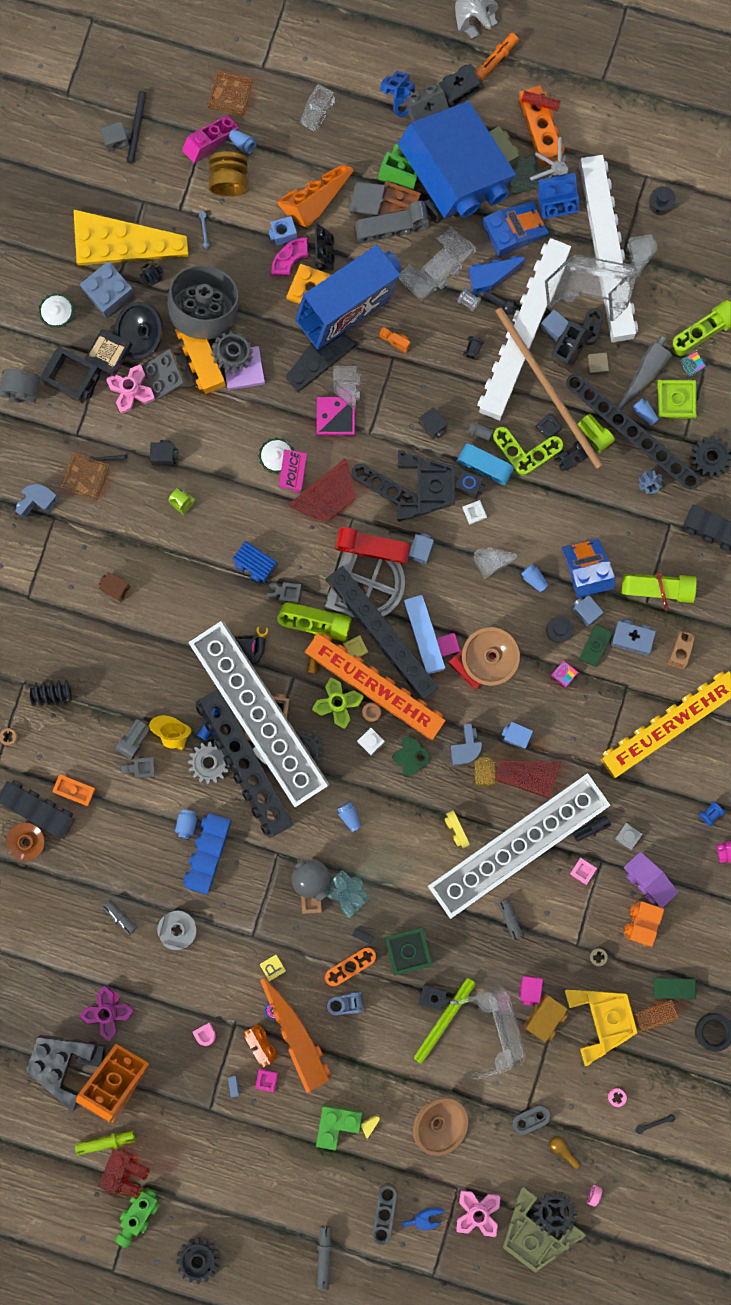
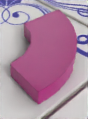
(289, 256)

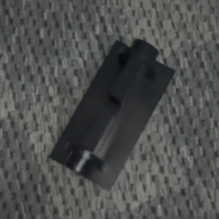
(567, 457)

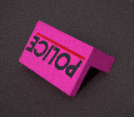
(292, 470)

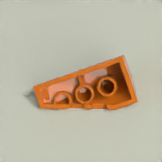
(311, 201)

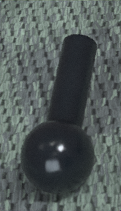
(507, 305)

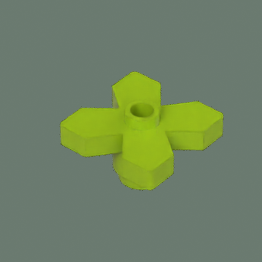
(326, 706)

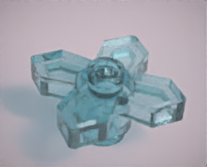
(347, 892)

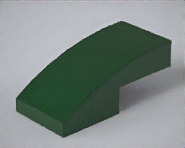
(674, 988)

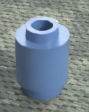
(186, 824)

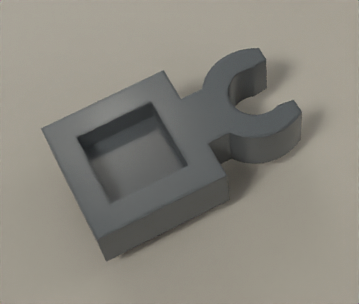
(288, 592)

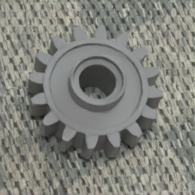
(199, 763)

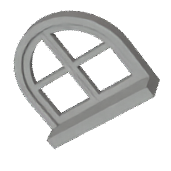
(348, 560)

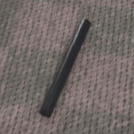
(136, 127)

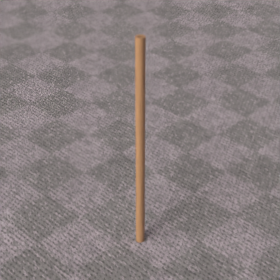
(549, 388)

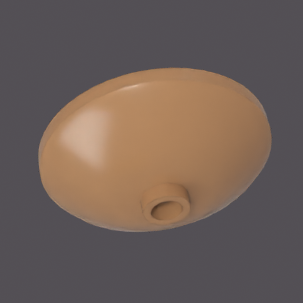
(477, 656)
(446, 1132)

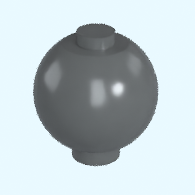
(311, 879)

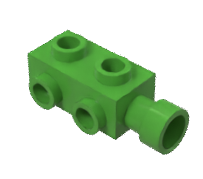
(139, 1214)

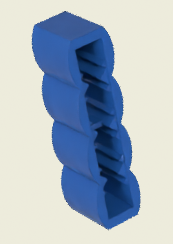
(208, 853)

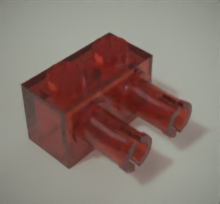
(118, 1171)

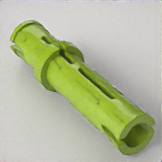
(112, 1141)

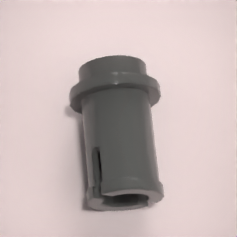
(480, 431)

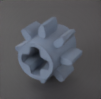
(650, 482)

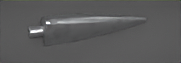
(649, 367)

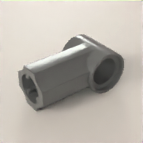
(131, 743)

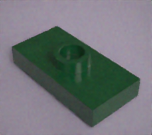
(595, 645)

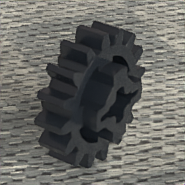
(561, 1220)

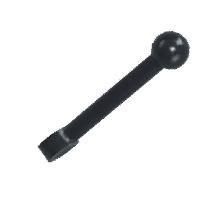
(109, 457)
(639, 1129)

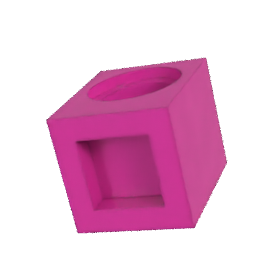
(530, 990)

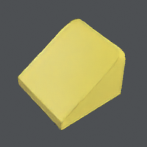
(369, 1124)

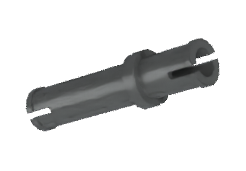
(324, 1257)

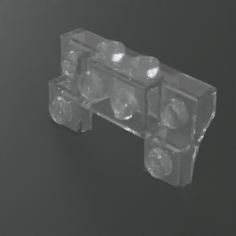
(441, 267)

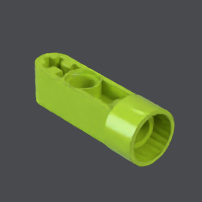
(719, 318)
(679, 588)
(319, 621)

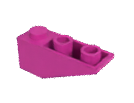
(206, 140)

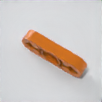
(335, 969)

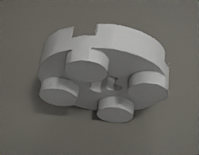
(168, 936)

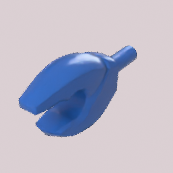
(422, 1219)

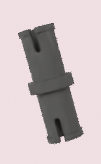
(119, 917)
(510, 919)

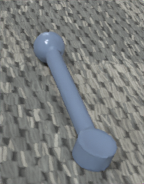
(202, 215)

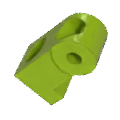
(181, 500)

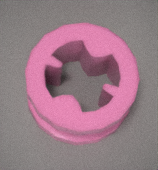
(623, 1098)

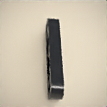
(386, 484)

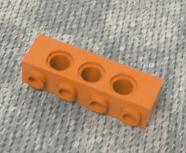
(537, 134)

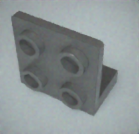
(169, 372)

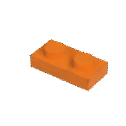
(74, 790)

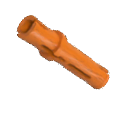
(502, 50)

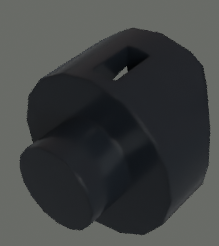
(662, 200)
(559, 629)

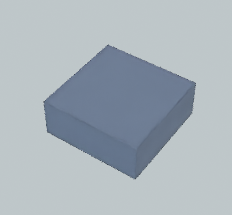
(234, 1085)

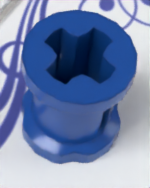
(707, 815)

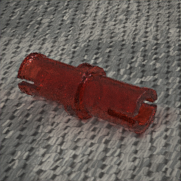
(541, 101)

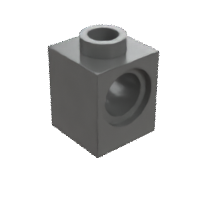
(115, 136)

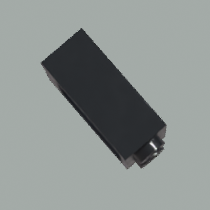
(55, 364)

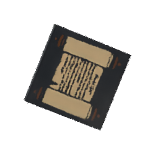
(108, 352)

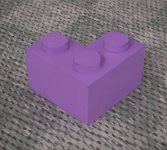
(650, 880)

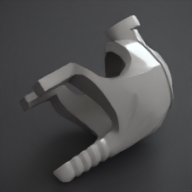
(482, 9)

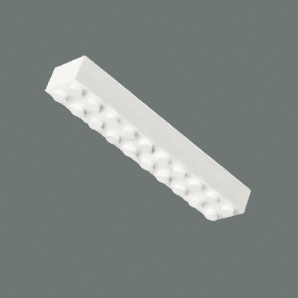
(258, 713)
(518, 845)

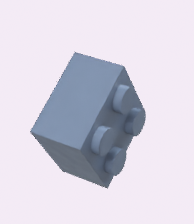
(107, 289)

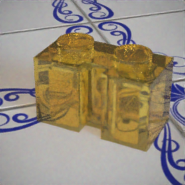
(484, 772)

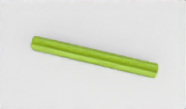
(443, 1022)

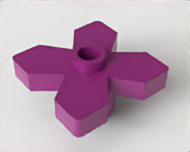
(117, 1012)

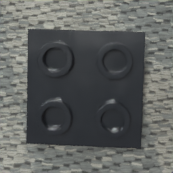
(324, 248)

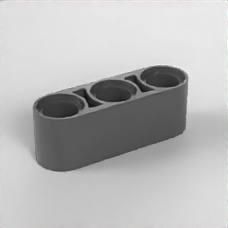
(380, 1223)

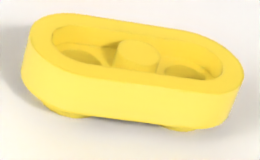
(460, 837)

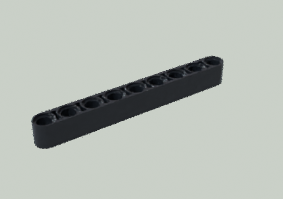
(628, 423)

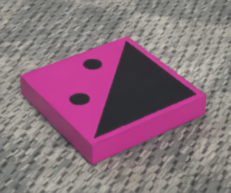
(334, 417)

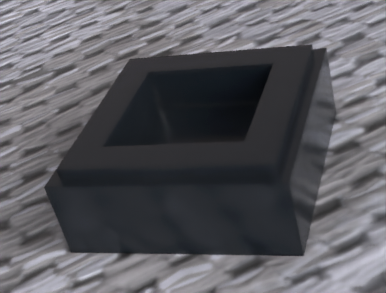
(548, 426)
(362, 936)

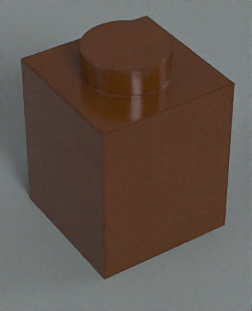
(114, 586)

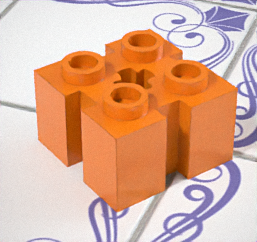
(643, 923)

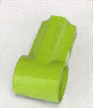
(599, 436)

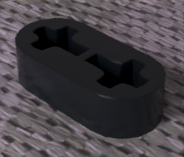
(596, 327)

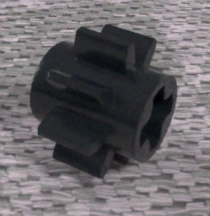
(151, 273)

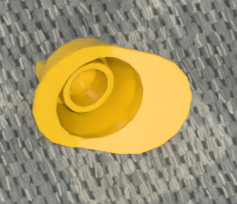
(171, 731)

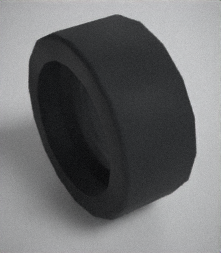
(699, 1032)

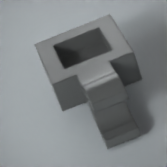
(142, 768)

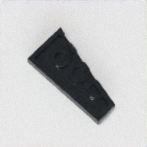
(315, 361)

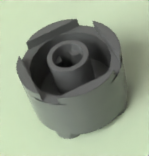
(19, 386)

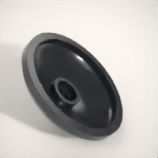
(132, 327)

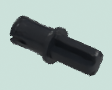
(592, 828)

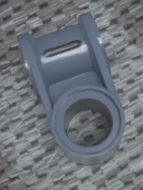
(348, 1004)

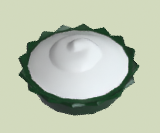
(56, 310)
(272, 454)

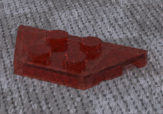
(327, 495)

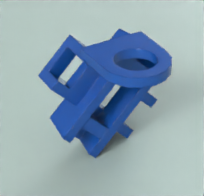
(400, 88)

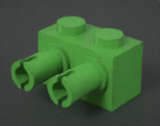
(397, 169)

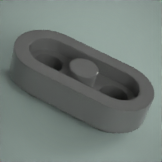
(531, 1120)

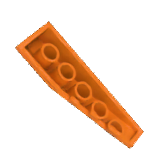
(301, 1046)

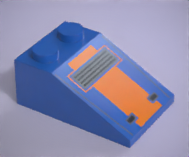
(514, 228)
(589, 567)

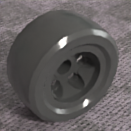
(205, 289)

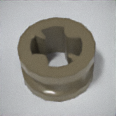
(594, 952)

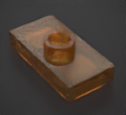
(656, 1015)

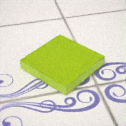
(676, 399)

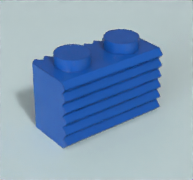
(255, 562)

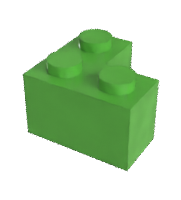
(335, 1119)

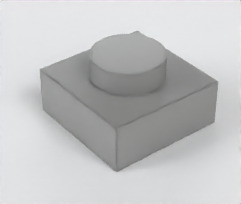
(628, 836)

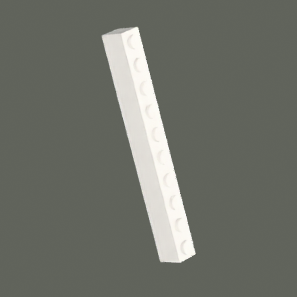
(605, 234)
(526, 324)

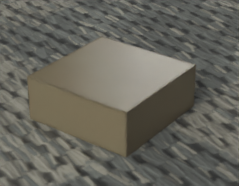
(598, 363)

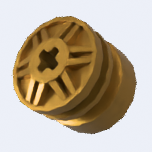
(228, 174)

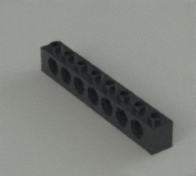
(381, 633)
(253, 768)

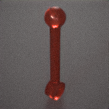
(658, 575)

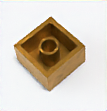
(545, 1018)

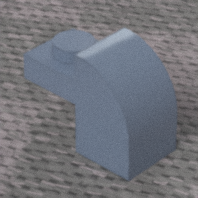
(36, 495)
(467, 752)

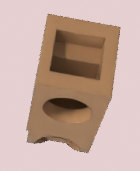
(681, 650)

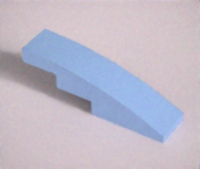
(424, 634)

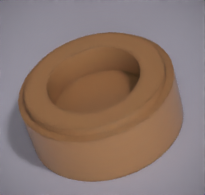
(371, 712)

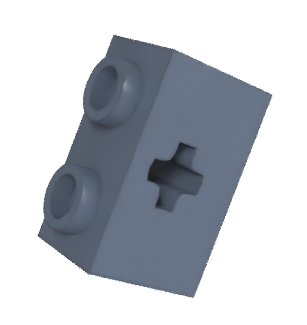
(640, 645)

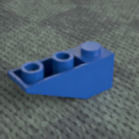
(491, 275)

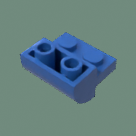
(558, 195)

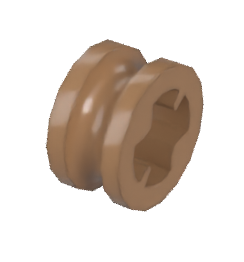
(3, 737)

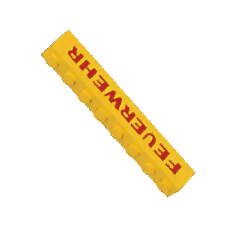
(669, 726)

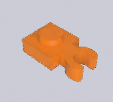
(399, 341)

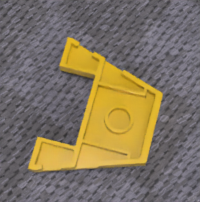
(611, 1018)

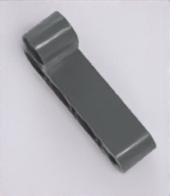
(393, 224)

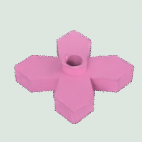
(134, 381)
(469, 1220)

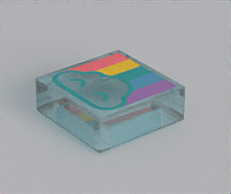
(693, 363)

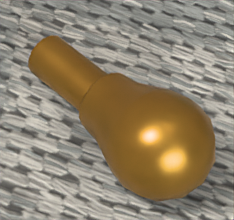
(559, 1147)

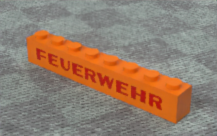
(374, 686)

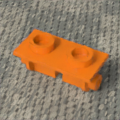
(257, 1037)

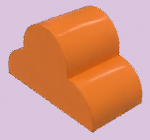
(112, 1084)

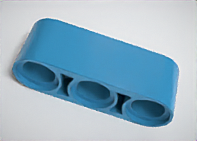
(485, 464)

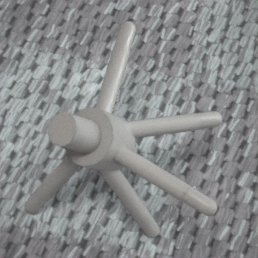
(557, 168)

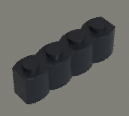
(709, 526)
(36, 810)

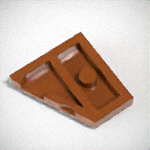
(397, 198)

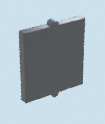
(367, 198)

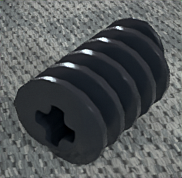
(47, 694)

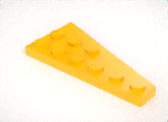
(112, 240)

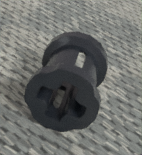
(473, 348)

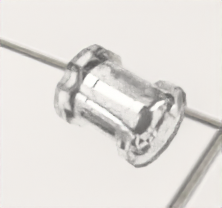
(469, 300)

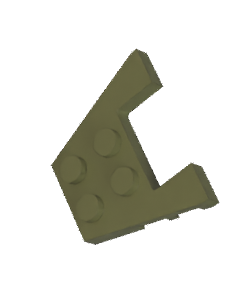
(527, 1241)

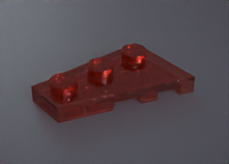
(529, 776)

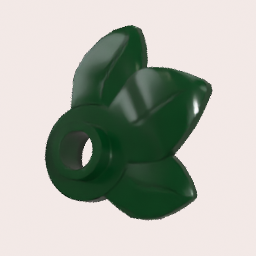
(408, 756)

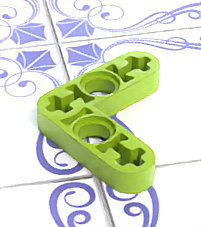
(521, 457)

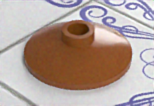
(15, 842)

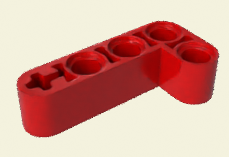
(371, 546)

